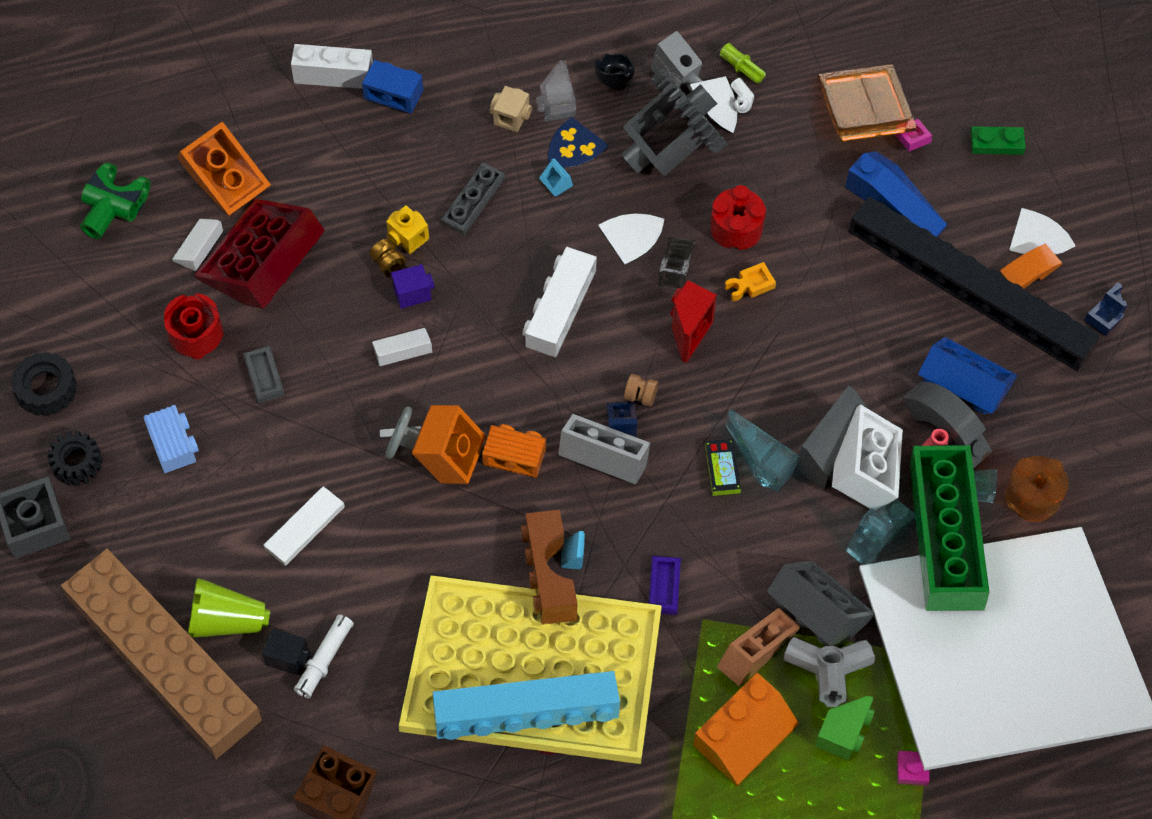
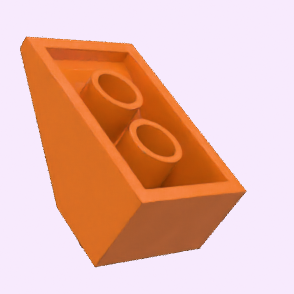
(223, 169)

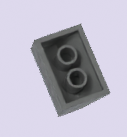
(824, 443)
(819, 602)

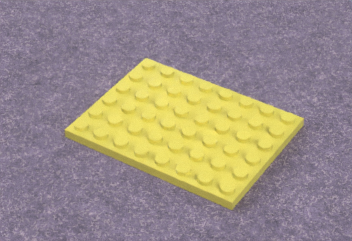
(492, 636)

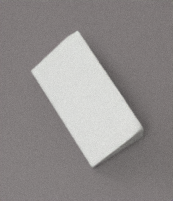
(198, 243)
(402, 346)

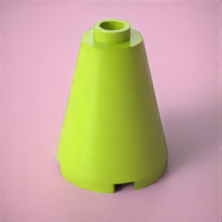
(224, 612)

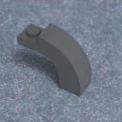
(948, 412)

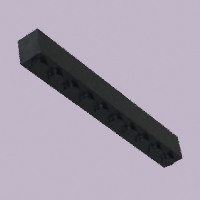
(974, 283)

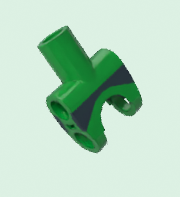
(111, 200)

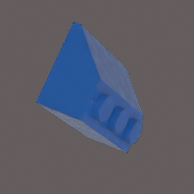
(967, 375)

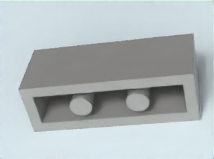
(604, 448)

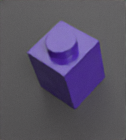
(412, 286)

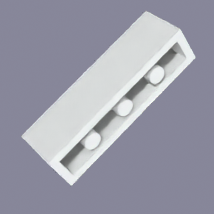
(560, 301)

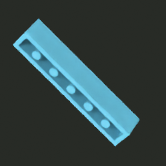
(526, 705)

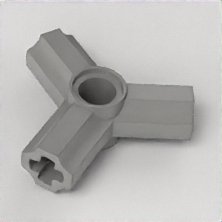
(830, 665)

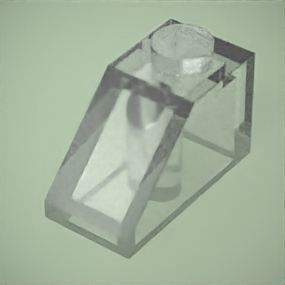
(557, 95)

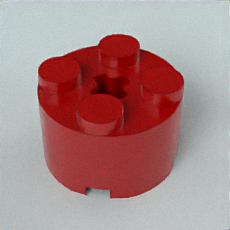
(737, 218)
(193, 325)

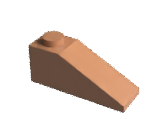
(757, 646)

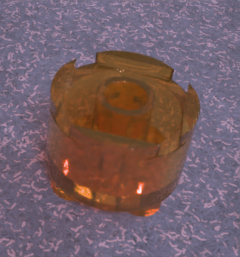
(1036, 488)

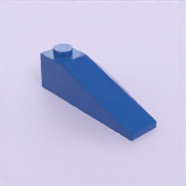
(886, 182)

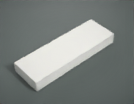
(304, 526)

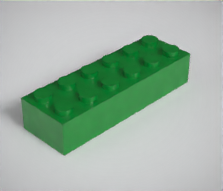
(948, 529)

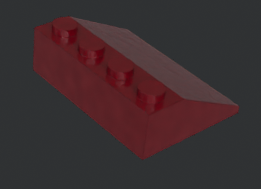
(261, 251)

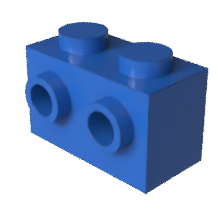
(392, 86)

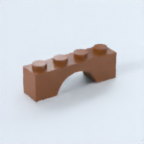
(555, 594)

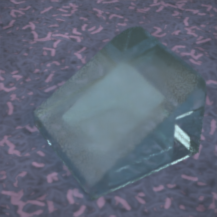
(986, 485)

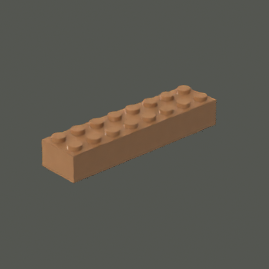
(162, 653)

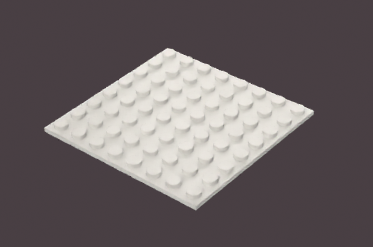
(1023, 673)

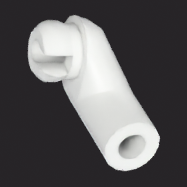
(745, 96)

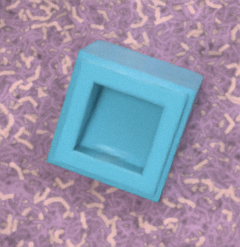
(573, 551)

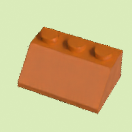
(746, 729)

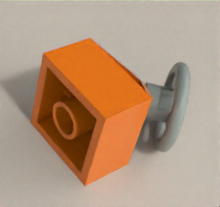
(444, 444)

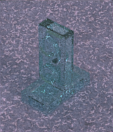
(878, 530)

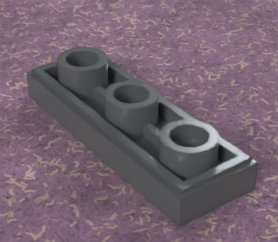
(473, 199)

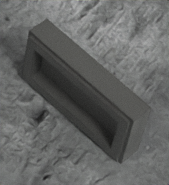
(264, 374)

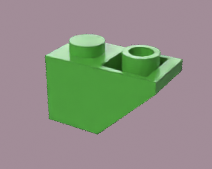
(843, 726)

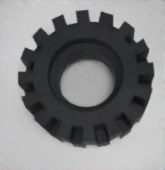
(81, 471)

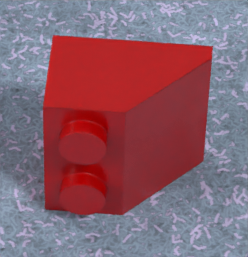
(692, 317)

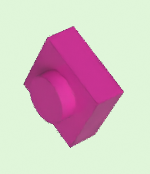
(917, 138)
(911, 769)

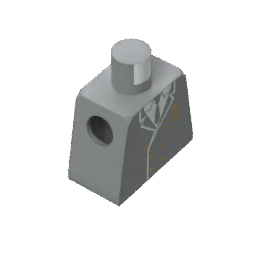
(677, 60)

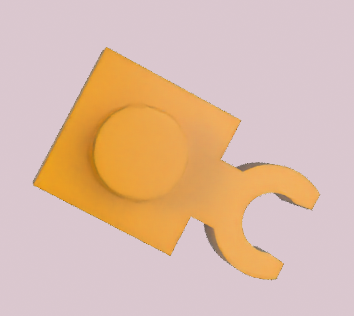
(753, 280)

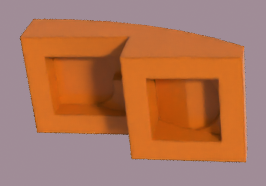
(1031, 266)

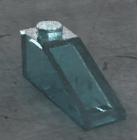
(766, 457)

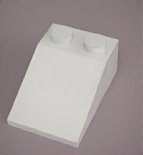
(869, 460)

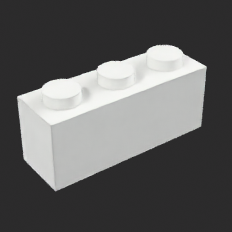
(330, 66)

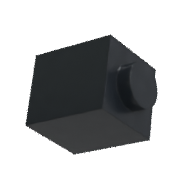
(286, 651)

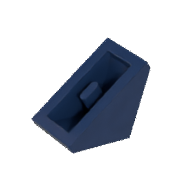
(622, 417)

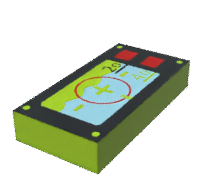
(722, 467)

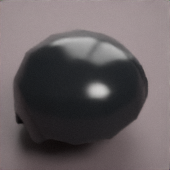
(614, 70)

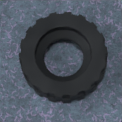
(47, 403)

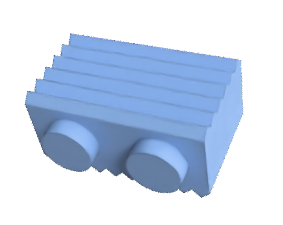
(170, 438)

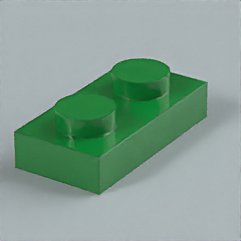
(997, 140)

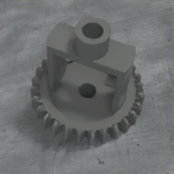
(671, 98)

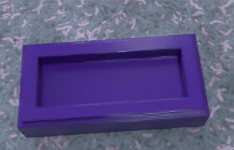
(665, 583)

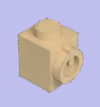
(510, 108)

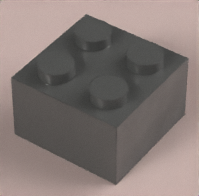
(32, 518)

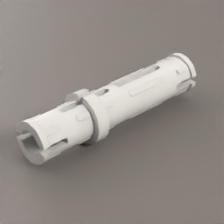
(317, 666)

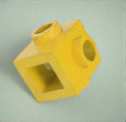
(407, 229)

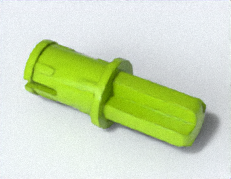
(742, 63)

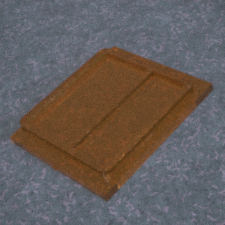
(866, 102)

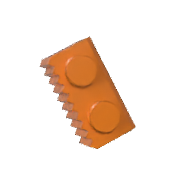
(514, 450)

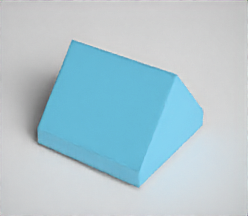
(556, 178)

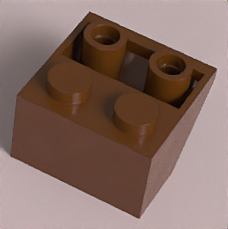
(335, 787)

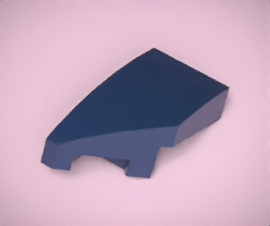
(1108, 312)

